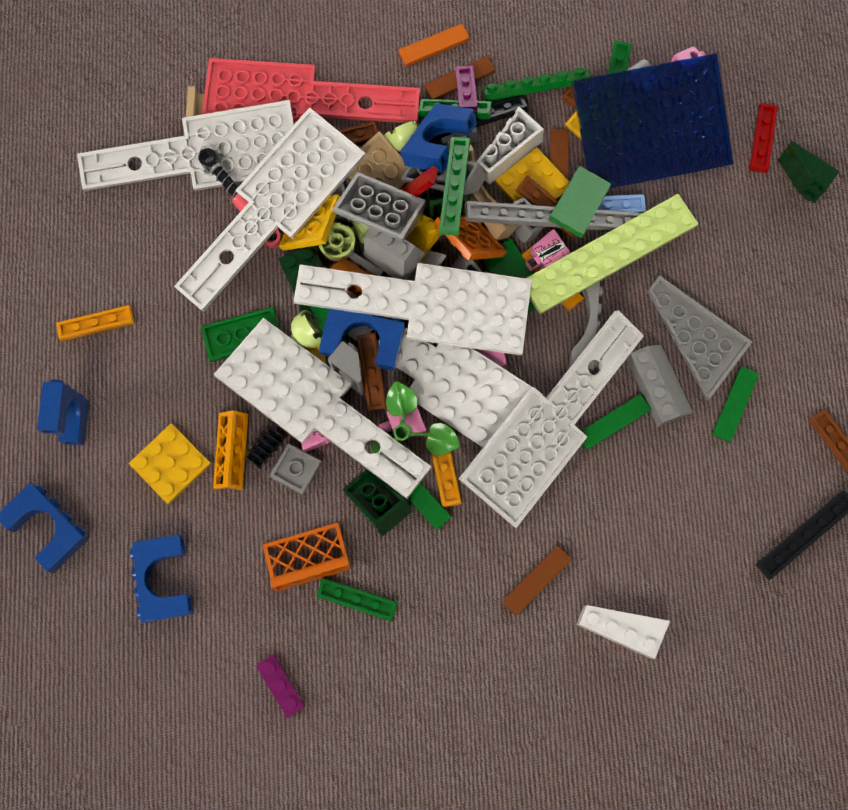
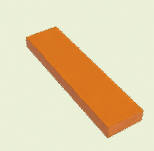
(434, 45)

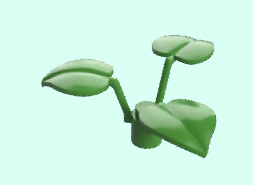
(404, 400)

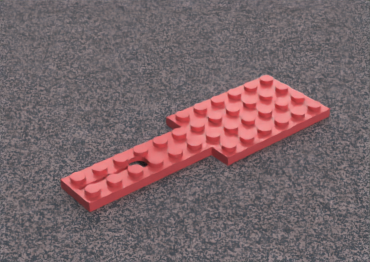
(252, 83)

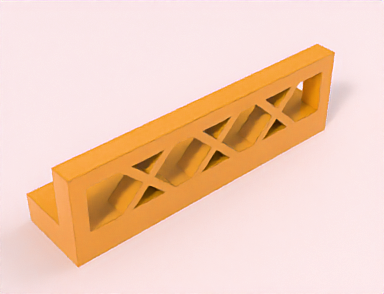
(233, 450)

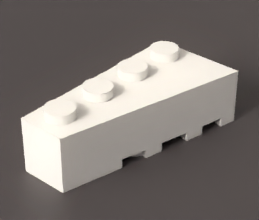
(511, 145)

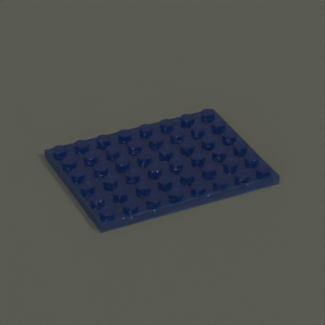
(654, 121)

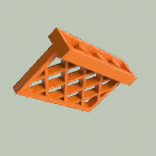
(310, 573)

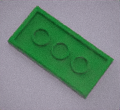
(580, 202)
(510, 265)
(226, 335)

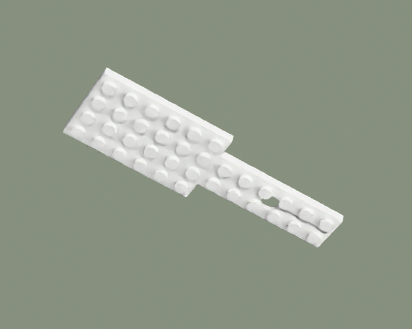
(237, 136)
(281, 195)
(440, 304)
(458, 385)
(306, 395)
(542, 431)

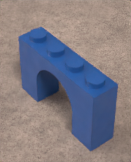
(440, 120)
(341, 322)
(62, 412)
(67, 535)
(146, 556)

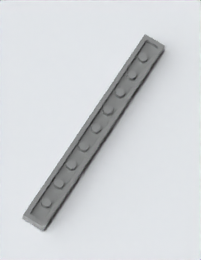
(537, 215)

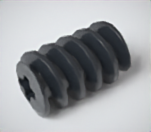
(264, 447)

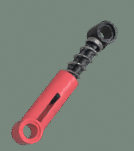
(216, 168)

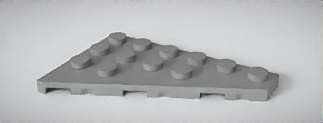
(702, 338)

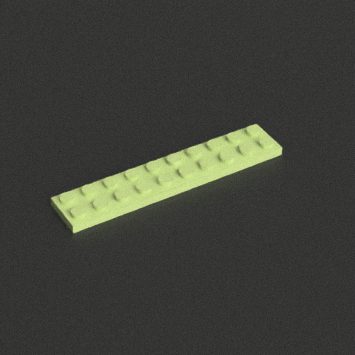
(610, 253)

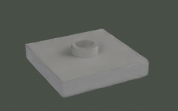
(295, 469)

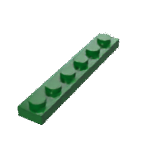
(532, 85)
(454, 186)

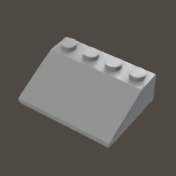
(380, 206)

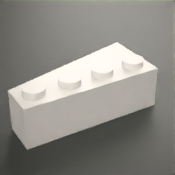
(630, 630)

